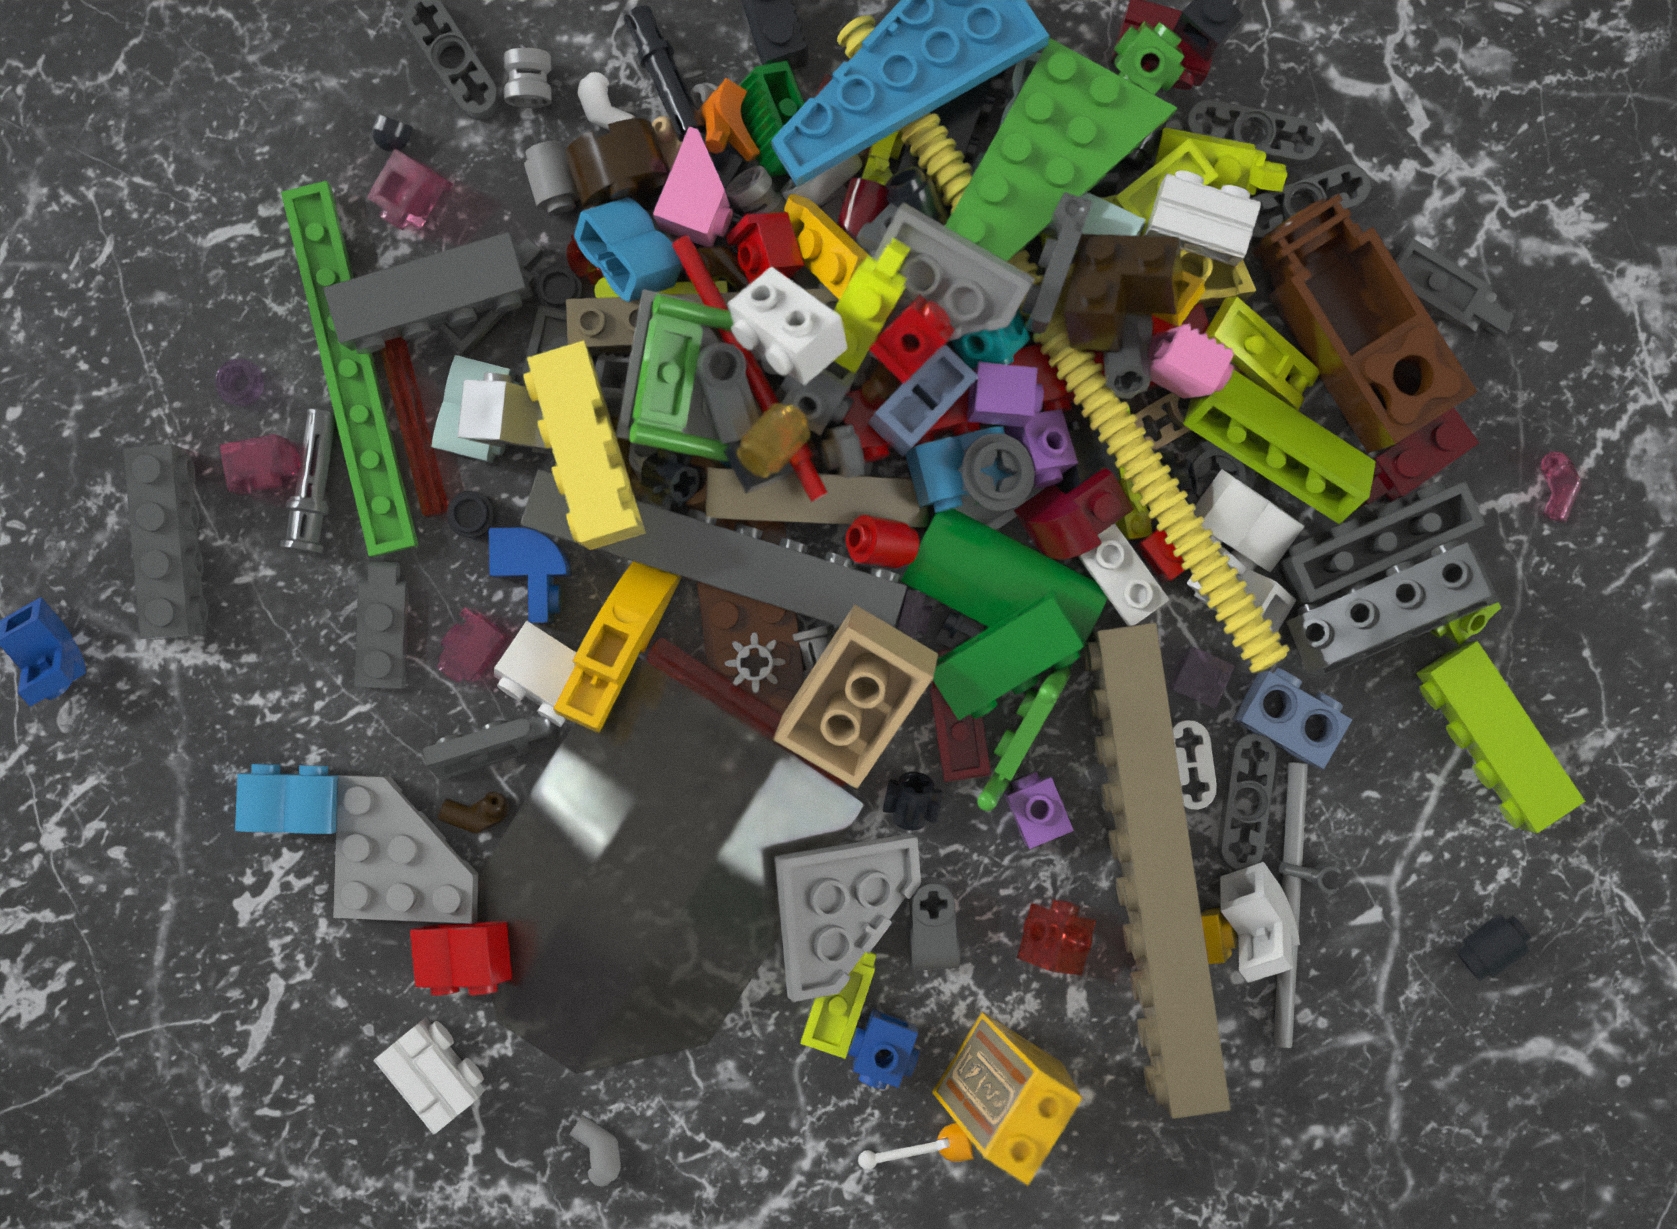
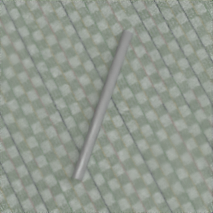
(1292, 888)

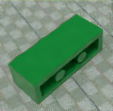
(1008, 656)

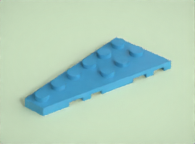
(903, 71)

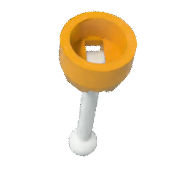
(951, 1144)

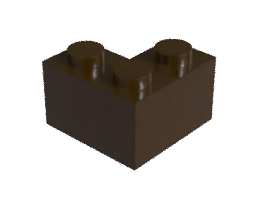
(1116, 278)

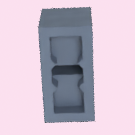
(922, 400)
(1287, 727)

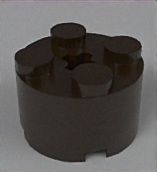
(618, 164)

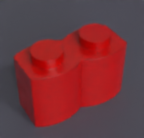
(461, 956)

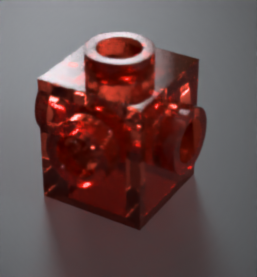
(1057, 937)

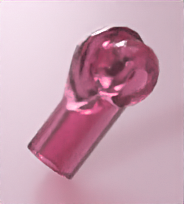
(1563, 483)

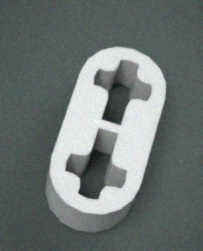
(1201, 762)

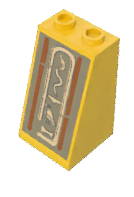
(1007, 1096)

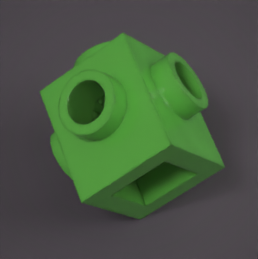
(1146, 40)

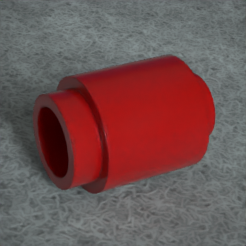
(882, 542)

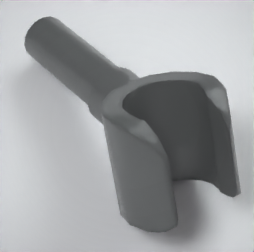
(1310, 874)

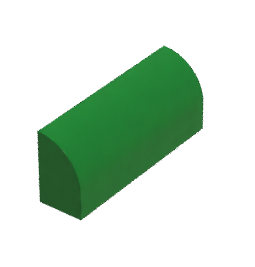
(994, 574)

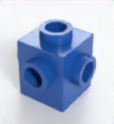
(888, 1033)

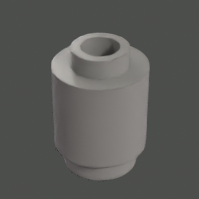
(551, 178)

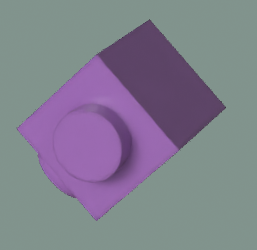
(1004, 395)
(1048, 445)
(1037, 809)

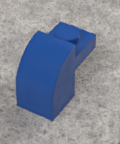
(535, 557)
(42, 650)

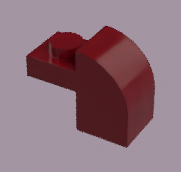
(1071, 522)

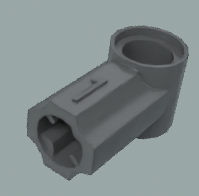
(1129, 368)
(730, 396)

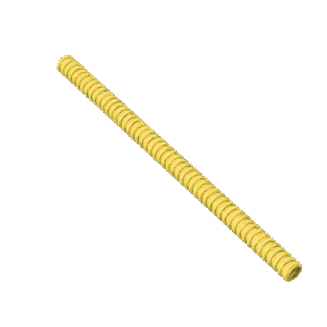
(1107, 412)

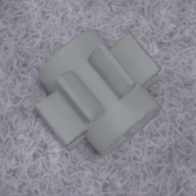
(746, 673)

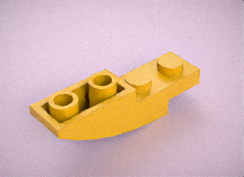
(614, 643)

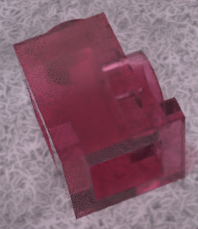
(407, 190)
(258, 462)
(470, 646)

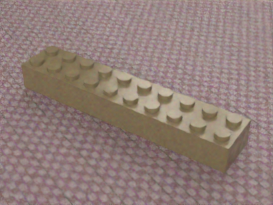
(1156, 871)

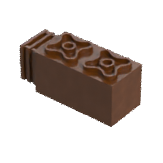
(1361, 324)

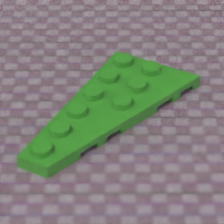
(1056, 139)

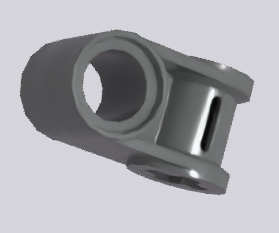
(933, 933)

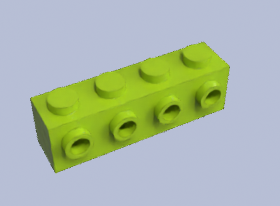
(1283, 446)
(1499, 738)

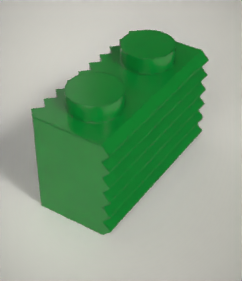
(767, 107)

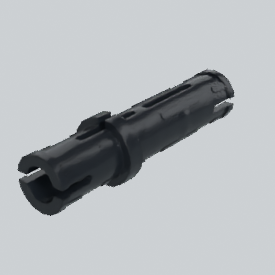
(658, 59)

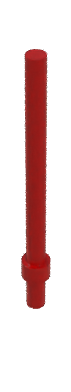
(756, 379)

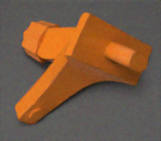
(724, 121)

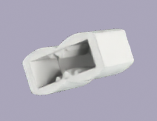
(1246, 522)

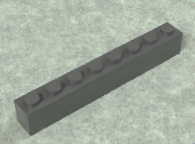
(734, 559)

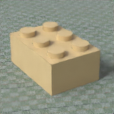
(856, 696)

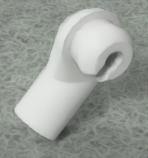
(596, 103)

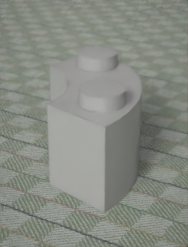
(500, 413)

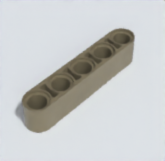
(788, 501)

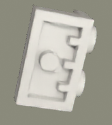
(1123, 577)

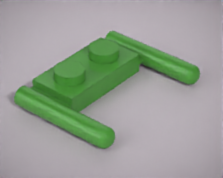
(669, 377)
(1014, 745)

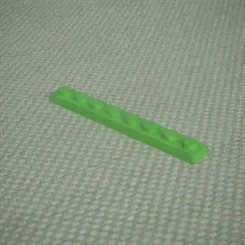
(349, 375)

